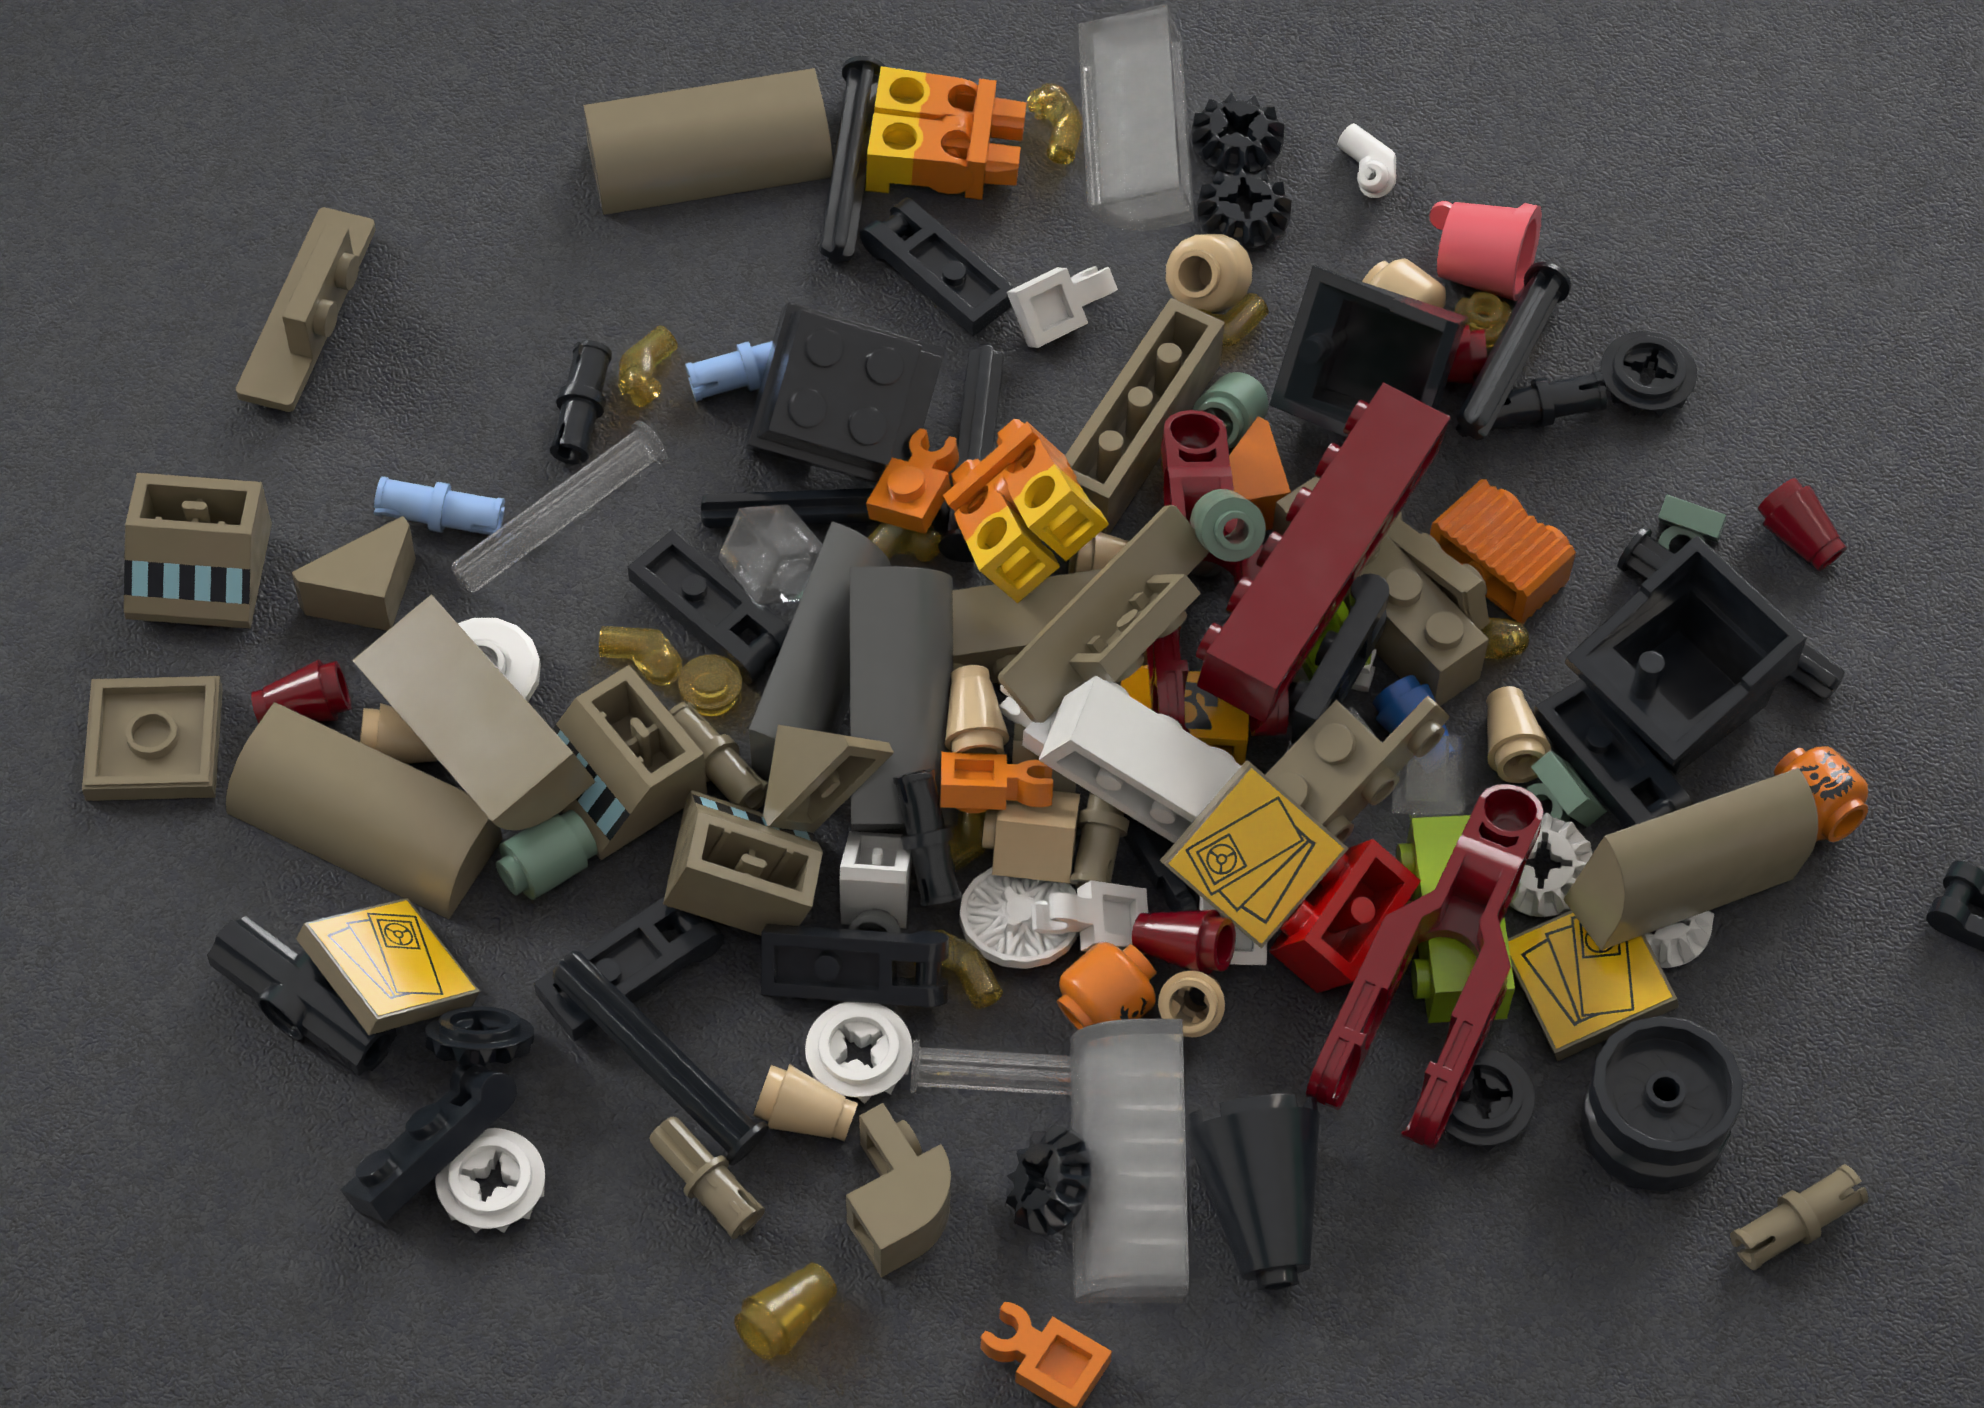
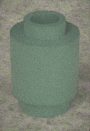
(1236, 401)
(1213, 513)
(546, 855)

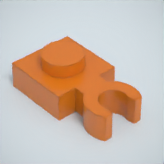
(914, 489)
(986, 781)
(1054, 1363)

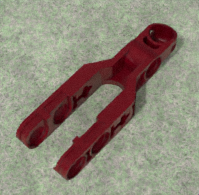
(1194, 464)
(1464, 907)

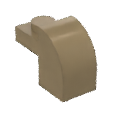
(909, 1202)

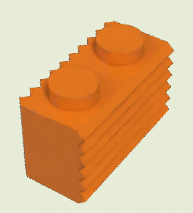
(1510, 550)

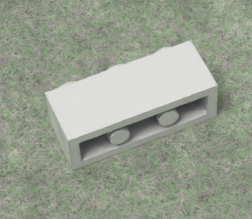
(1135, 757)

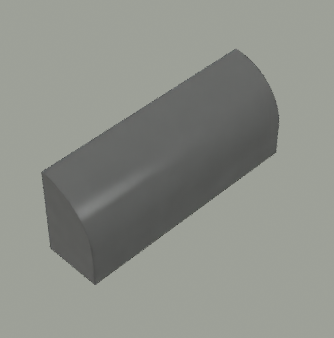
(813, 667)
(899, 681)

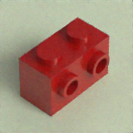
(1341, 916)

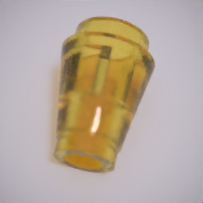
(784, 1311)

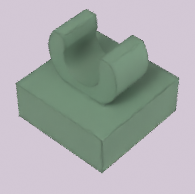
(1689, 521)
(1566, 791)

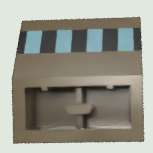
(194, 550)
(635, 756)
(740, 868)

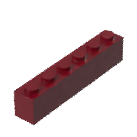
(1321, 552)

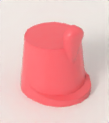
(1487, 245)

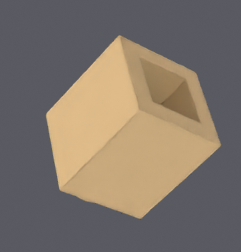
(1034, 840)

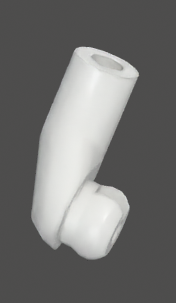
(1375, 160)

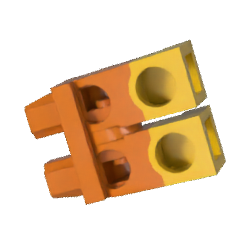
(940, 133)
(1015, 500)

